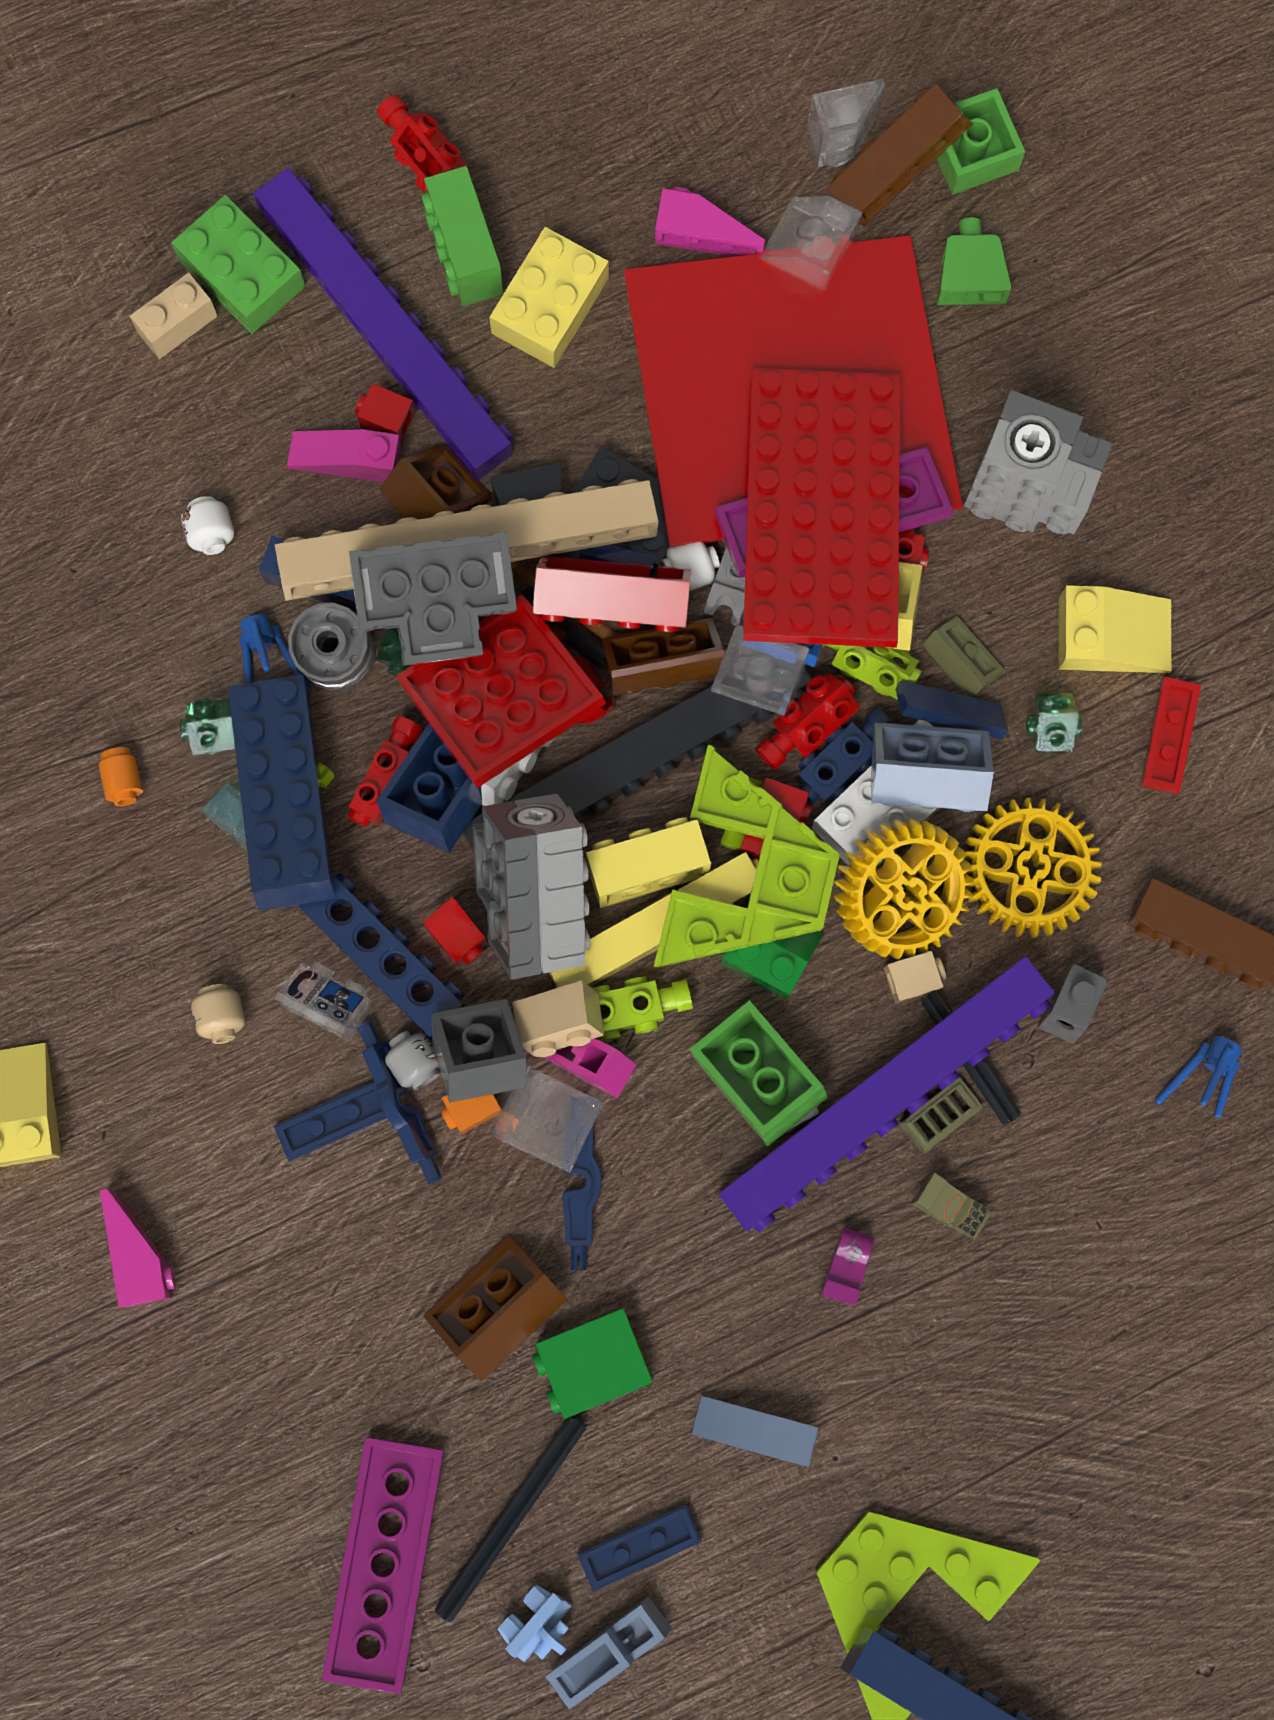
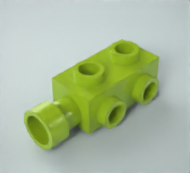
(876, 666)
(626, 1016)

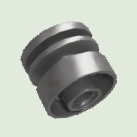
(318, 629)

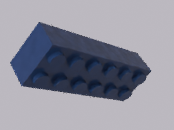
(281, 793)

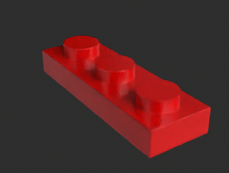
(1170, 735)

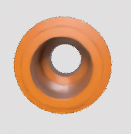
(120, 776)

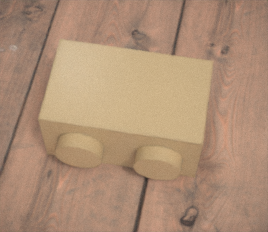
(173, 315)
(558, 1019)

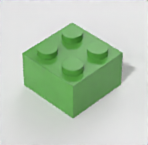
(986, 148)

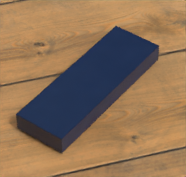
(950, 709)
(330, 1122)
(639, 1547)

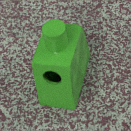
(973, 268)

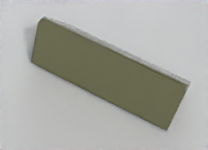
(963, 657)

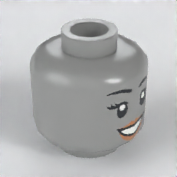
(412, 1060)

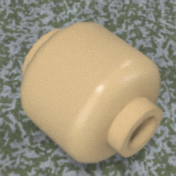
(218, 1013)

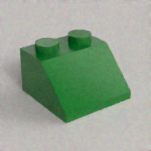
(774, 964)

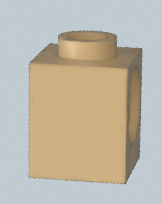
(914, 976)

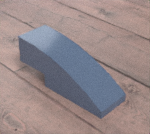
(755, 1431)
(609, 1652)

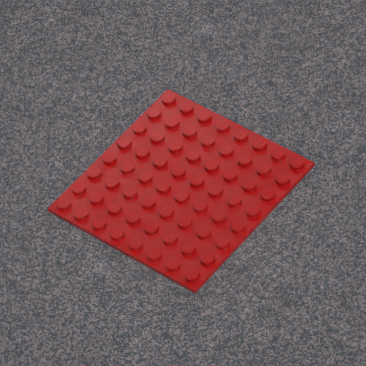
(718, 318)

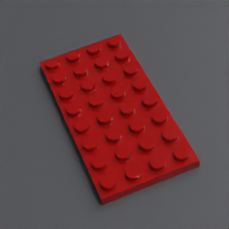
(823, 508)

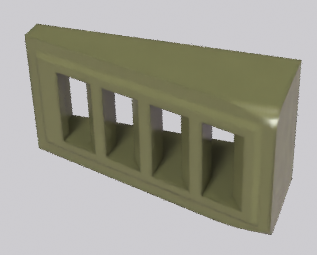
(917, 1135)

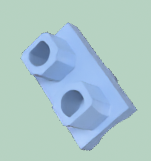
(542, 1630)

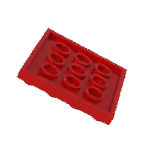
(508, 699)

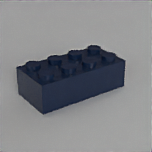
(430, 794)

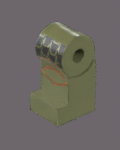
(951, 1206)

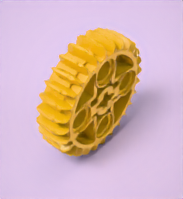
(1033, 848)
(888, 880)

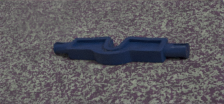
(405, 1119)
(579, 1204)

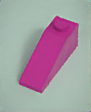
(698, 225)
(345, 453)
(596, 1065)
(136, 1262)

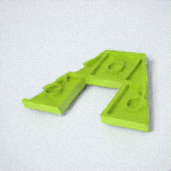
(789, 882)
(886, 1558)

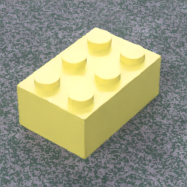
(549, 297)
(647, 862)

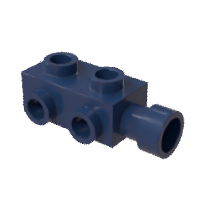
(839, 761)

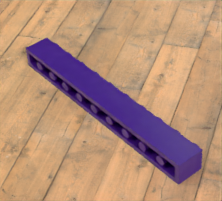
(384, 324)
(886, 1094)

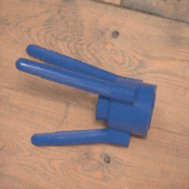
(258, 636)
(1221, 1059)

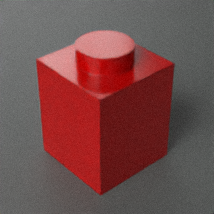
(385, 411)

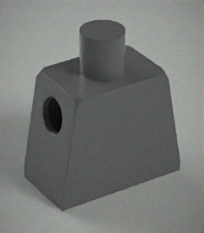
(1073, 1002)

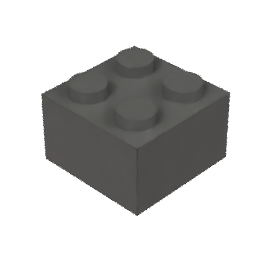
(478, 1050)

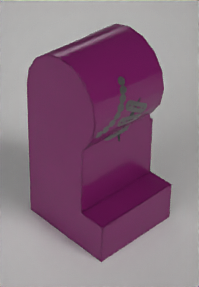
(847, 1267)

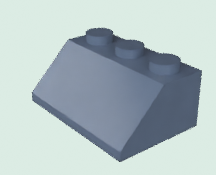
(931, 767)

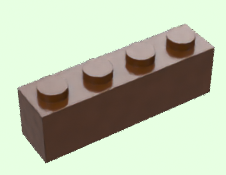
(900, 153)
(1205, 933)

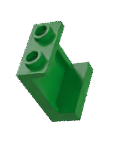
(591, 1364)

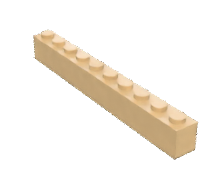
(533, 530)

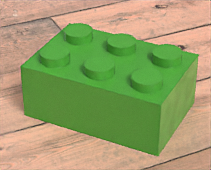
(461, 237)
(238, 264)
(758, 1073)

